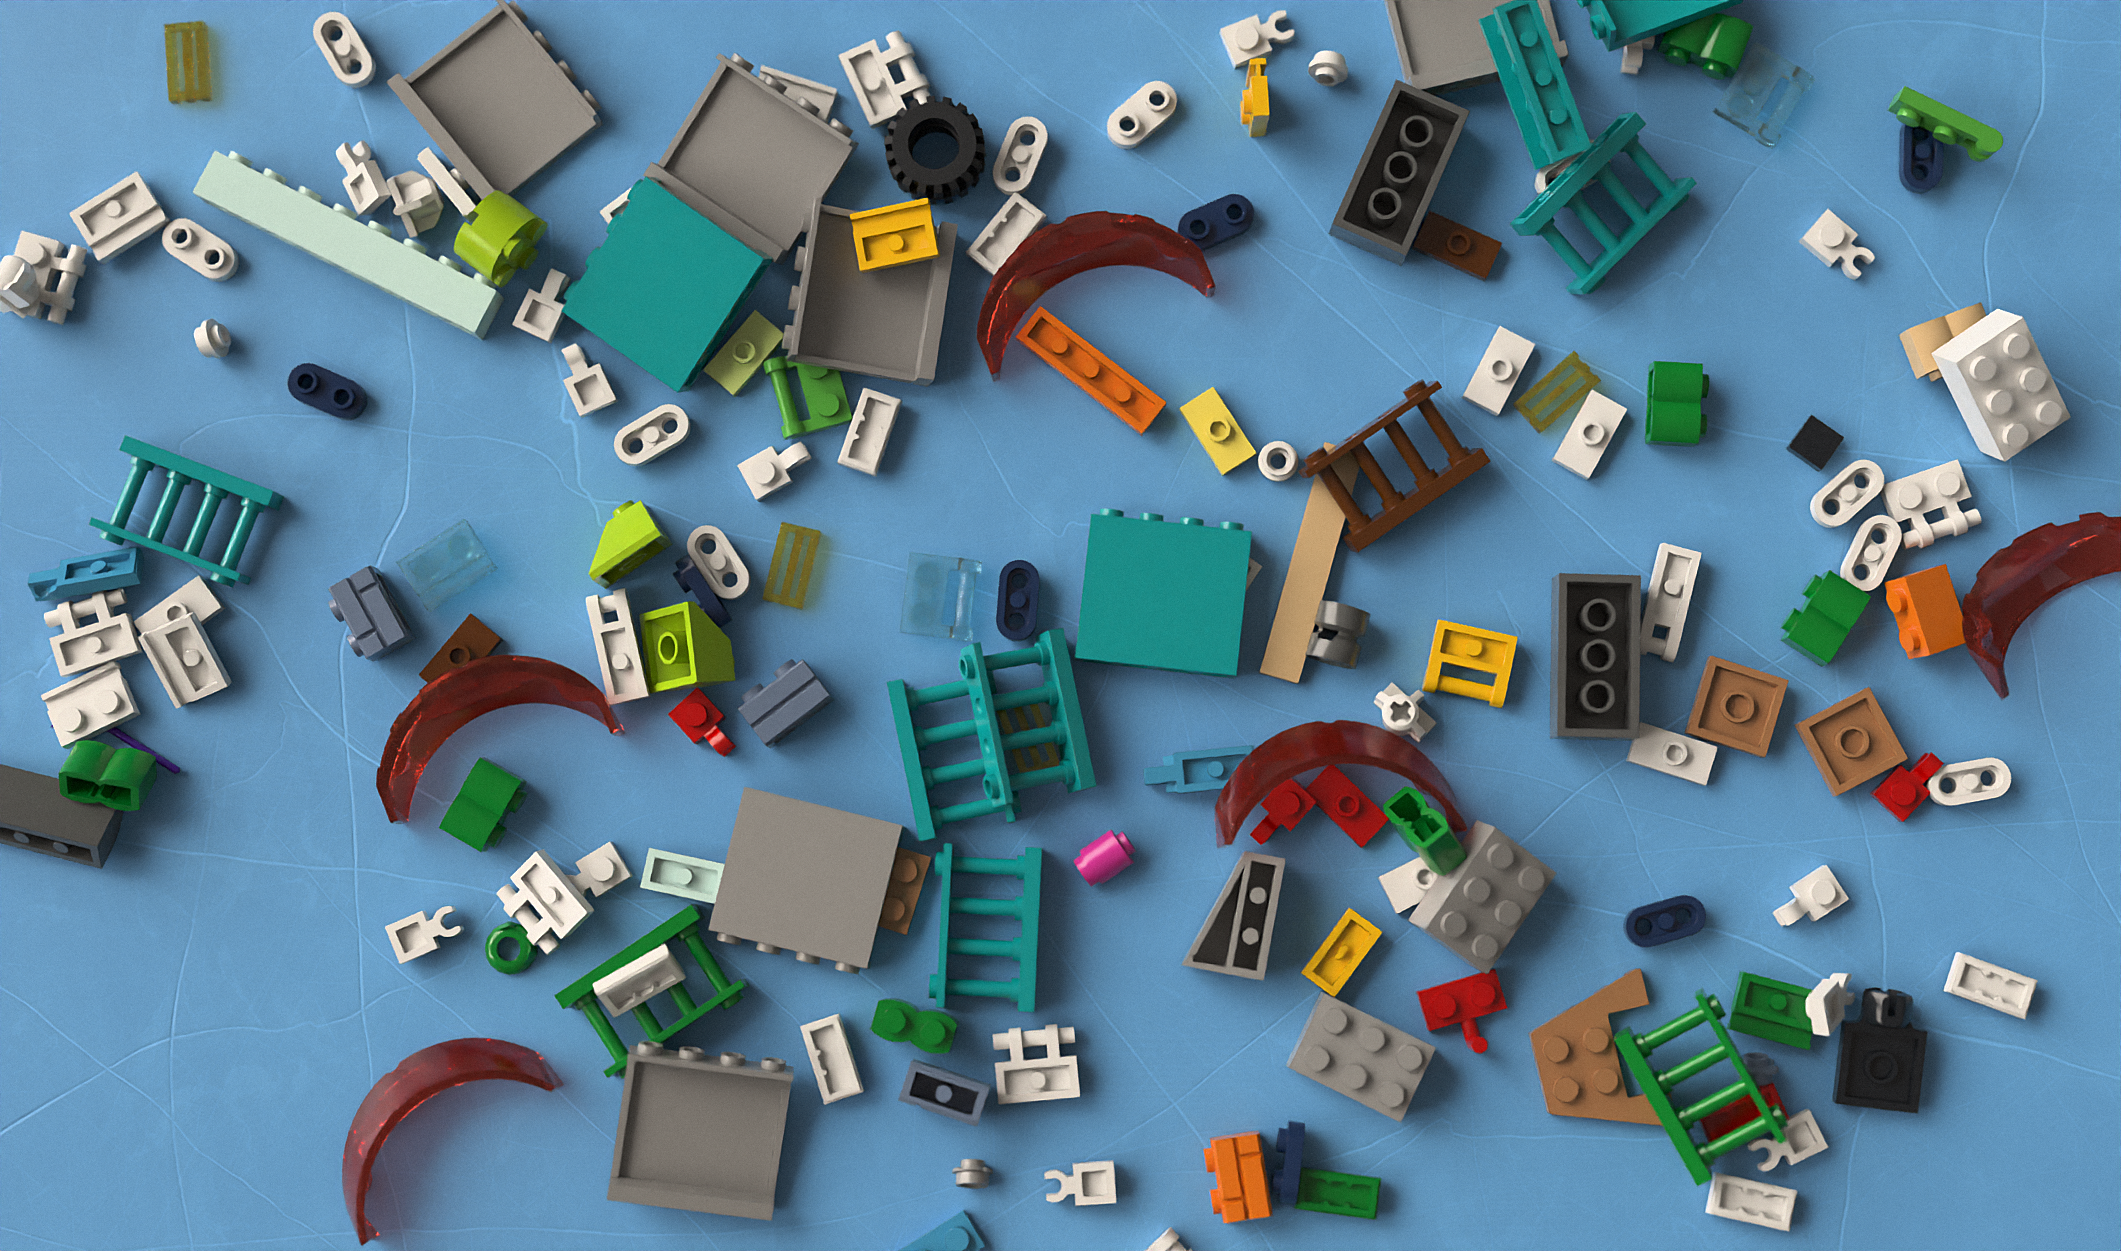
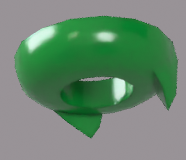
(527, 950)

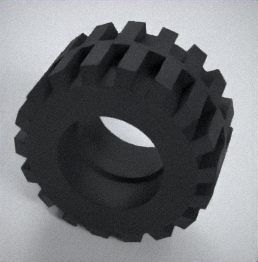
(927, 119)

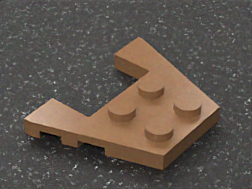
(1580, 1059)

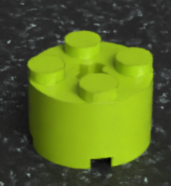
(500, 238)

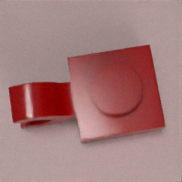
(700, 720)
(1903, 789)
(1286, 806)

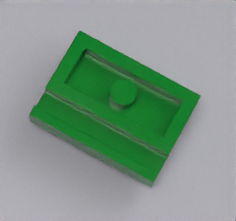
(1771, 1010)

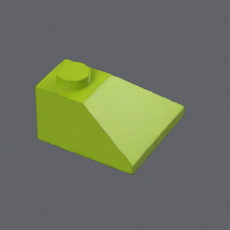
(627, 543)
(684, 649)

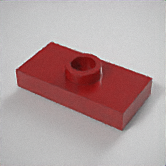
(1347, 805)
(1738, 1114)

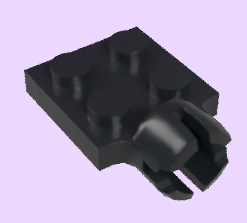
(1881, 1055)

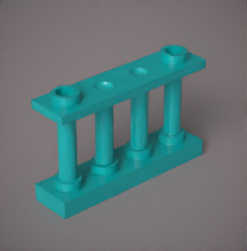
(1534, 82)
(1566, 192)
(181, 472)
(1057, 691)
(921, 778)
(1023, 908)

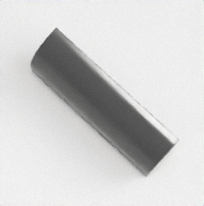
(47, 823)

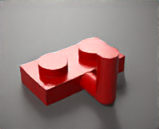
(1463, 1002)

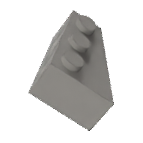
(1241, 920)

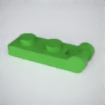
(1946, 124)

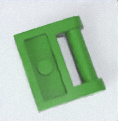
(823, 395)

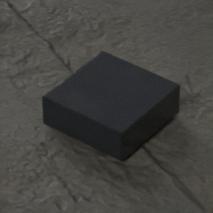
(1814, 443)

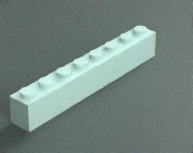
(348, 244)

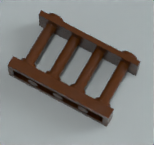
(1428, 481)

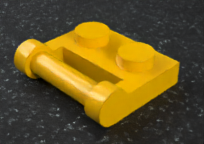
(1473, 650)

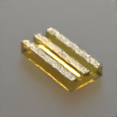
(190, 95)
(1581, 370)
(784, 599)
(1033, 749)

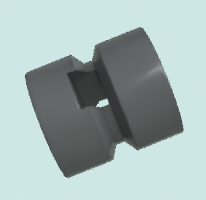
(1337, 634)

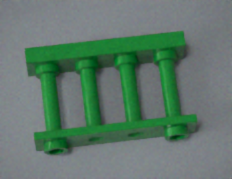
(684, 928)
(1680, 1120)

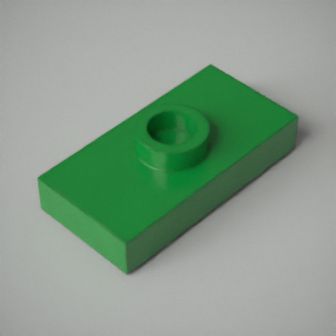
(1338, 1193)

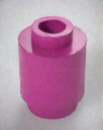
(1105, 857)

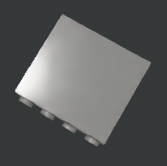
(1444, 45)
(499, 102)
(754, 157)
(870, 321)
(805, 880)
(700, 1131)

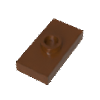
(1457, 246)
(468, 642)

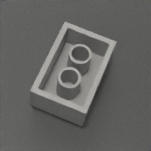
(1483, 897)
(1360, 1056)

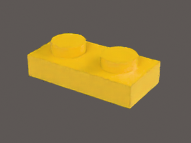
(1341, 952)

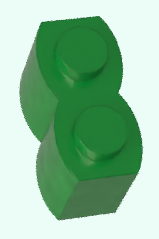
(1708, 42)
(1675, 404)
(1824, 618)
(107, 775)
(483, 805)
(1424, 831)
(926, 1029)

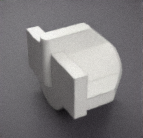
(416, 201)
(17, 285)
(1402, 714)

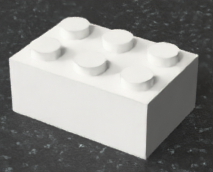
(2001, 384)

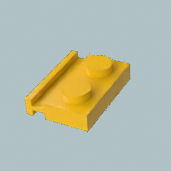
(1255, 101)
(895, 235)

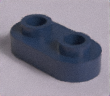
(1919, 154)
(1217, 224)
(325, 391)
(690, 579)
(1017, 601)
(1663, 921)
(1286, 1181)

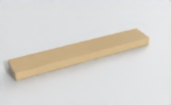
(1307, 575)

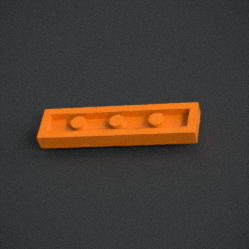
(1091, 370)

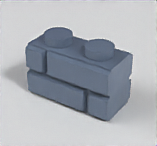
(370, 614)
(784, 702)
(944, 1092)

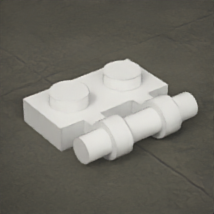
(873, 82)
(45, 258)
(1926, 492)
(97, 643)
(552, 896)
(1036, 1078)

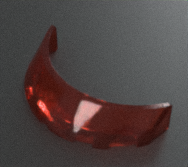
(1074, 247)
(2028, 575)
(466, 694)
(1322, 745)
(412, 1083)

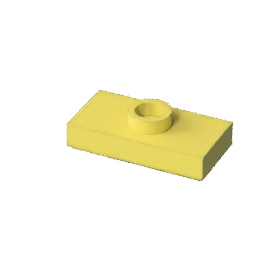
(1217, 431)

